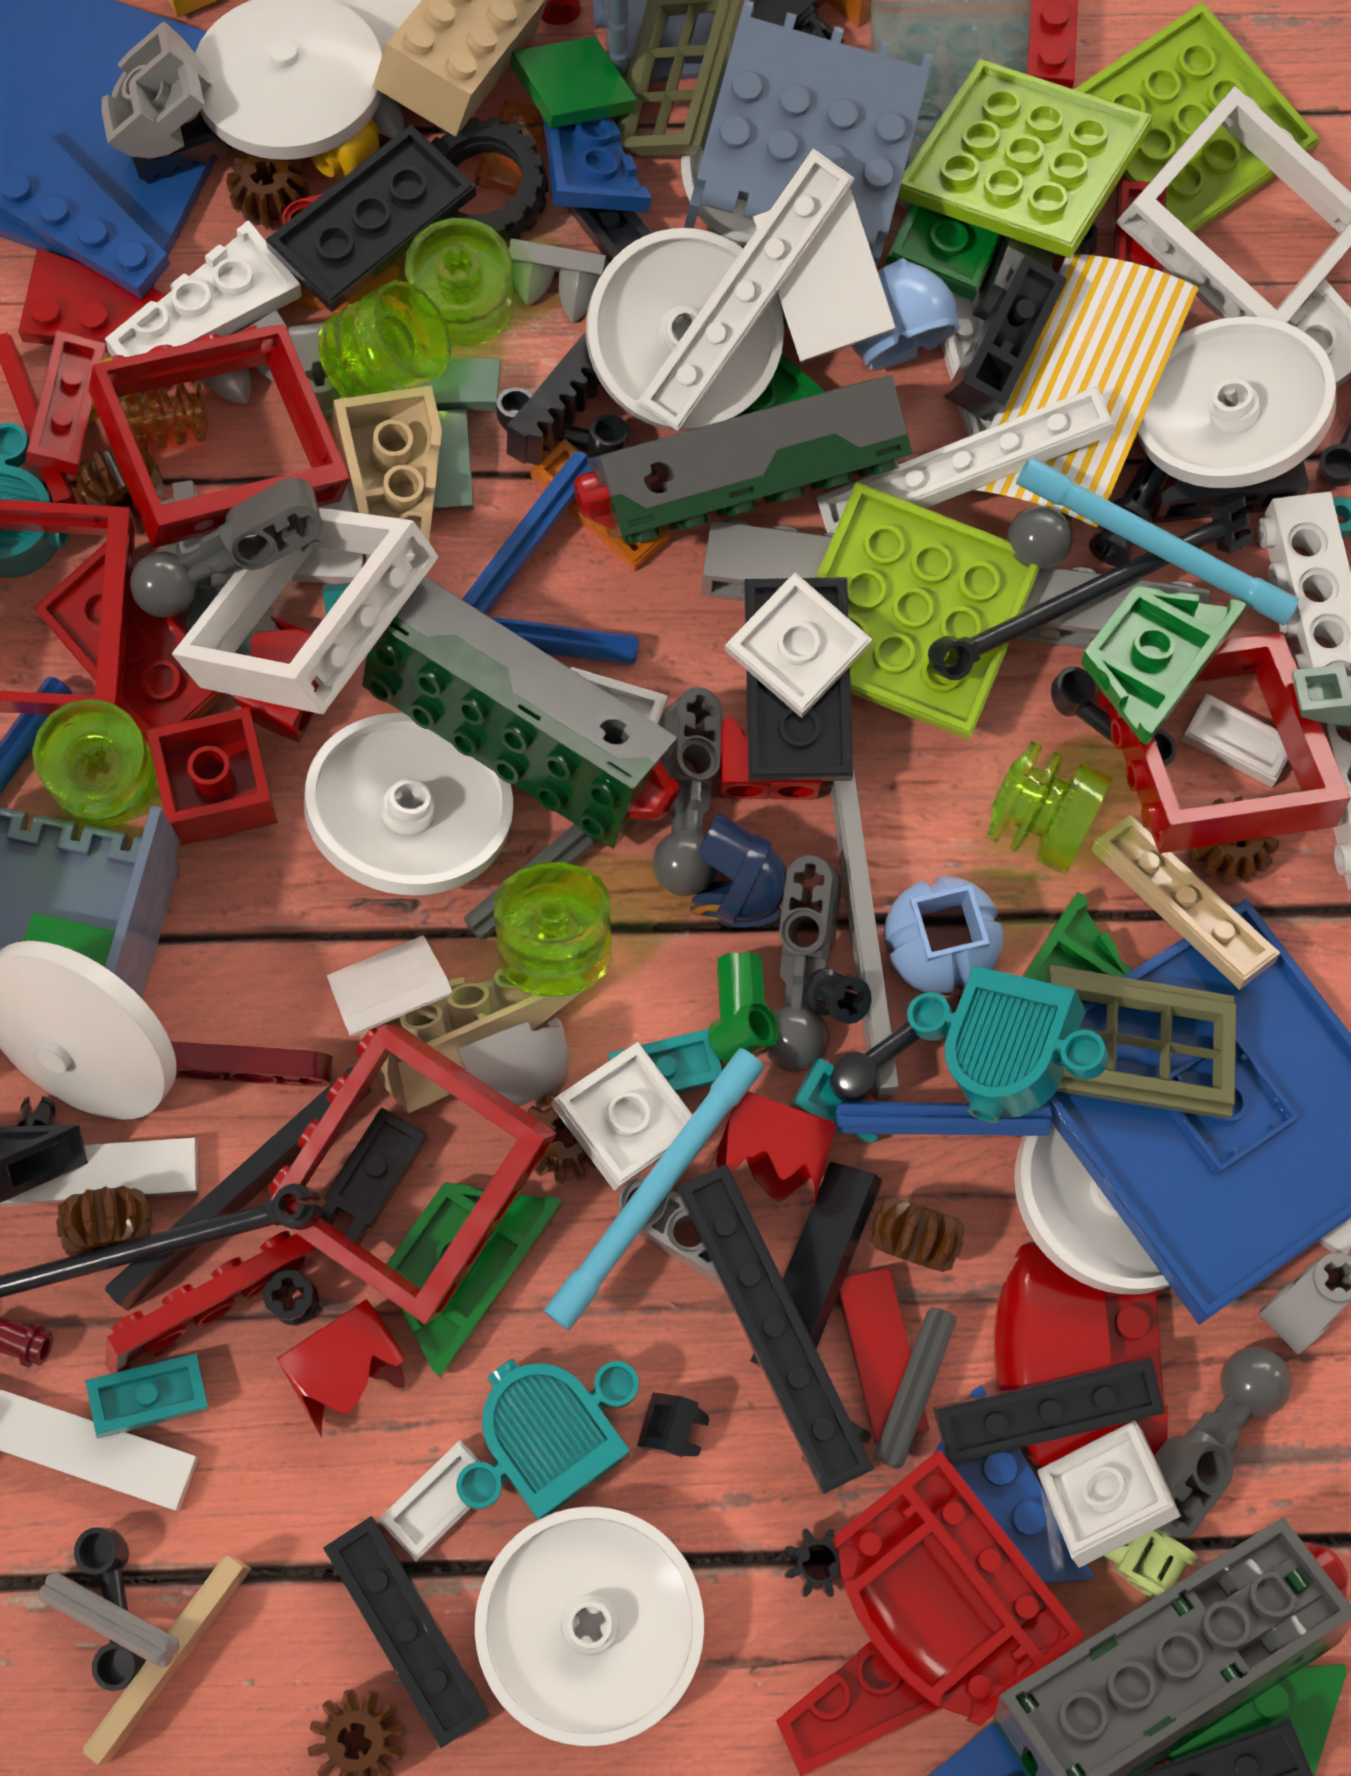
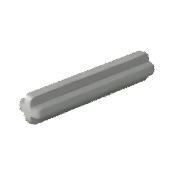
(109, 1619)

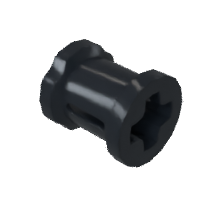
(841, 1003)
(279, 1288)

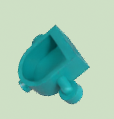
(22, 550)
(1010, 1041)
(547, 1434)

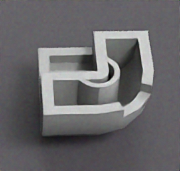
(154, 95)
(521, 1062)

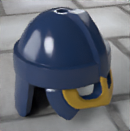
(756, 876)

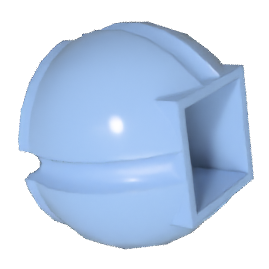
(921, 313)
(948, 967)

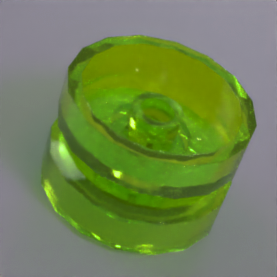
(466, 275)
(553, 929)

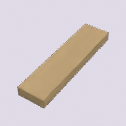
(1185, 902)
(153, 1679)

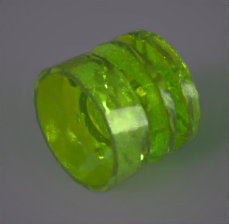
(385, 342)
(85, 738)
(1048, 806)

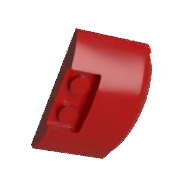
(1063, 1327)
(949, 1593)

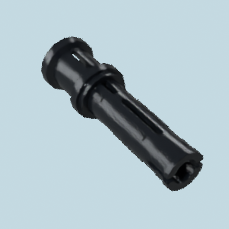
(1137, 500)

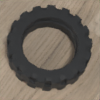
(508, 141)

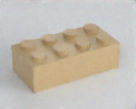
(454, 55)

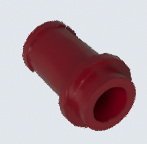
(26, 1343)

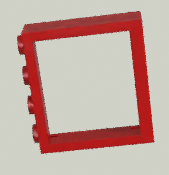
(199, 360)
(120, 529)
(1307, 748)
(345, 1094)

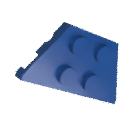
(1022, 1510)

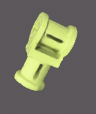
(1152, 1562)

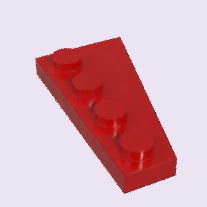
(75, 301)
(204, 1304)
(850, 1711)

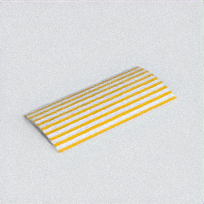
(1104, 332)

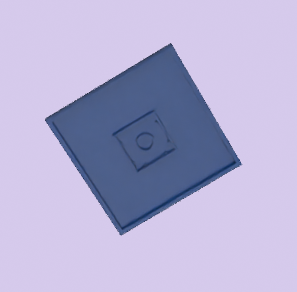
(53, 77)
(1217, 1195)

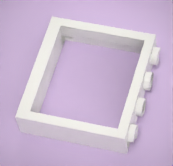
(1192, 260)
(340, 638)

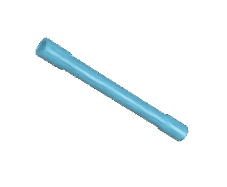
(1063, 491)
(585, 1281)

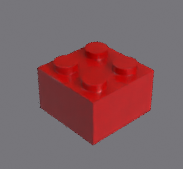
(212, 776)

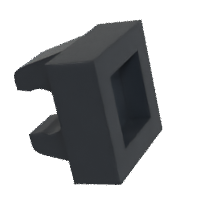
(669, 1425)

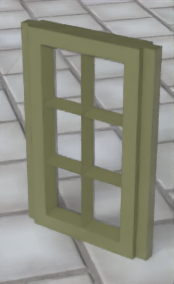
(708, 84)
(1169, 1001)

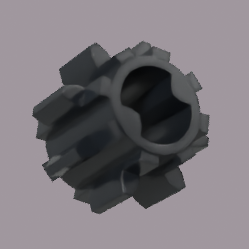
(803, 1554)

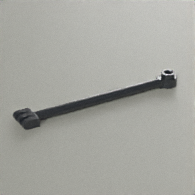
(967, 651)
(168, 1241)

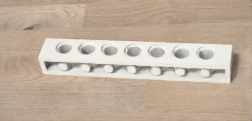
(1314, 526)

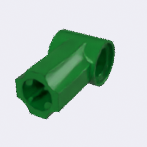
(744, 1017)

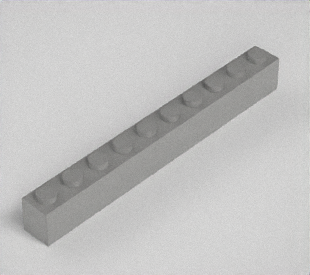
(751, 552)

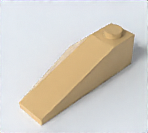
(390, 453)
(457, 1021)

